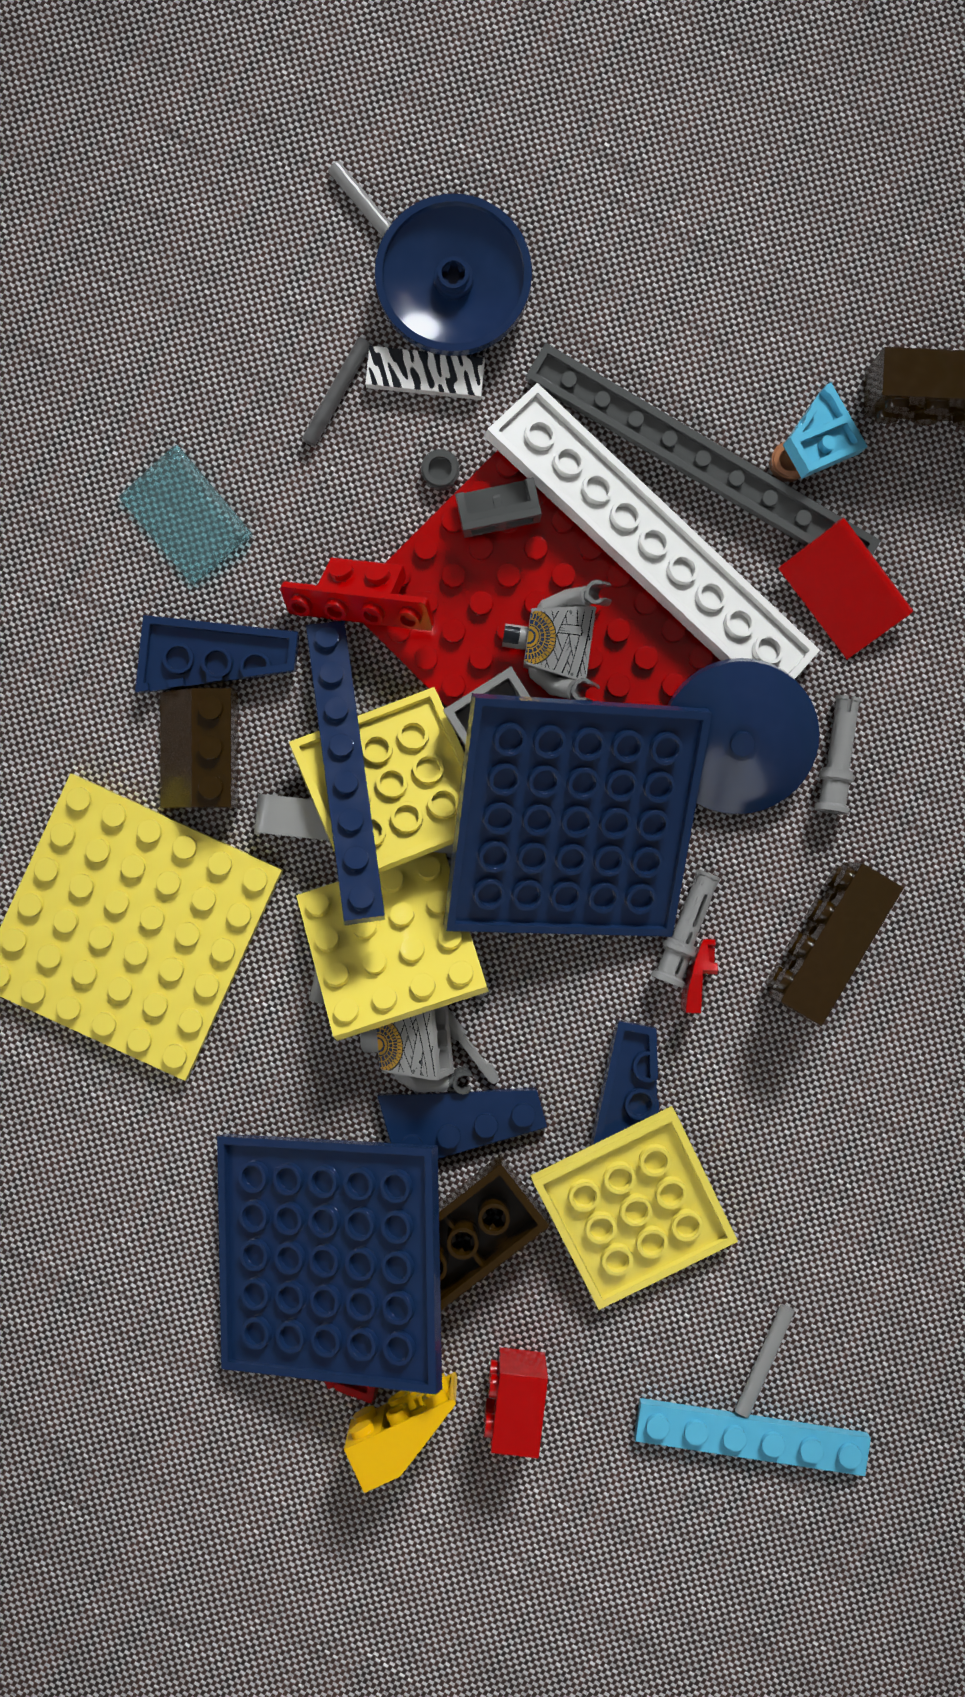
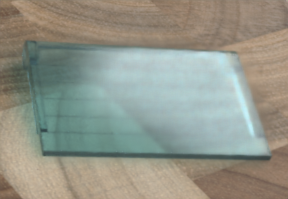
(185, 515)

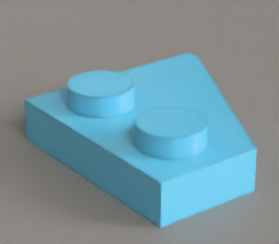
(823, 435)

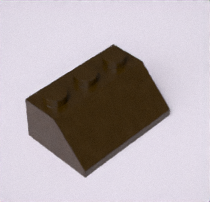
(199, 748)

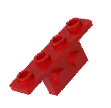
(359, 594)

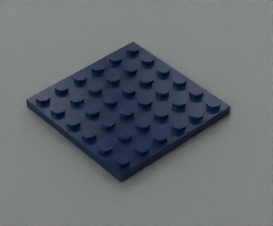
(574, 816)
(330, 1260)

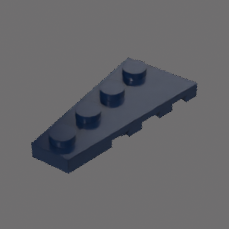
(201, 653)
(629, 1080)
(459, 1120)

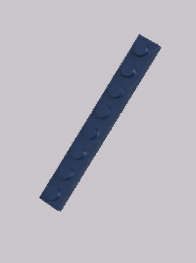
(345, 774)

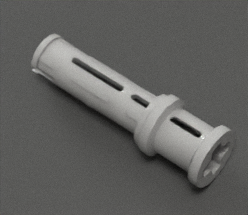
(837, 773)
(680, 946)

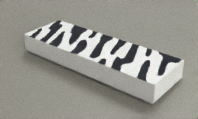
(425, 373)

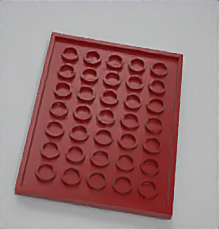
(497, 579)

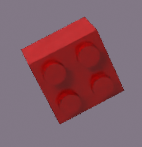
(518, 1402)

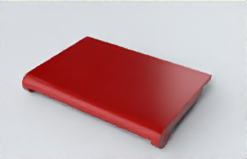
(845, 588)

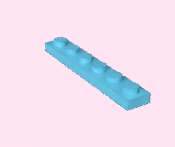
(752, 1437)

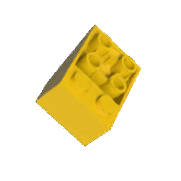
(389, 1437)

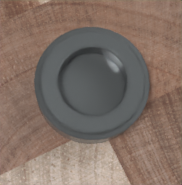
(440, 470)

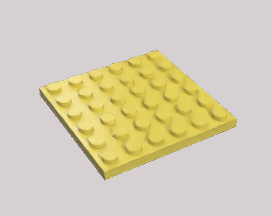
(131, 926)

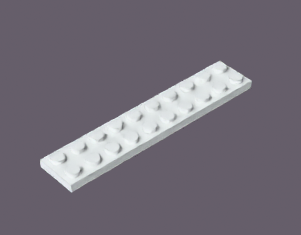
(645, 535)

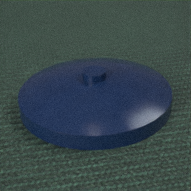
(453, 274)
(758, 735)

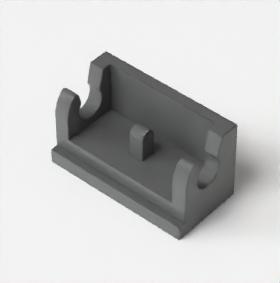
(498, 508)

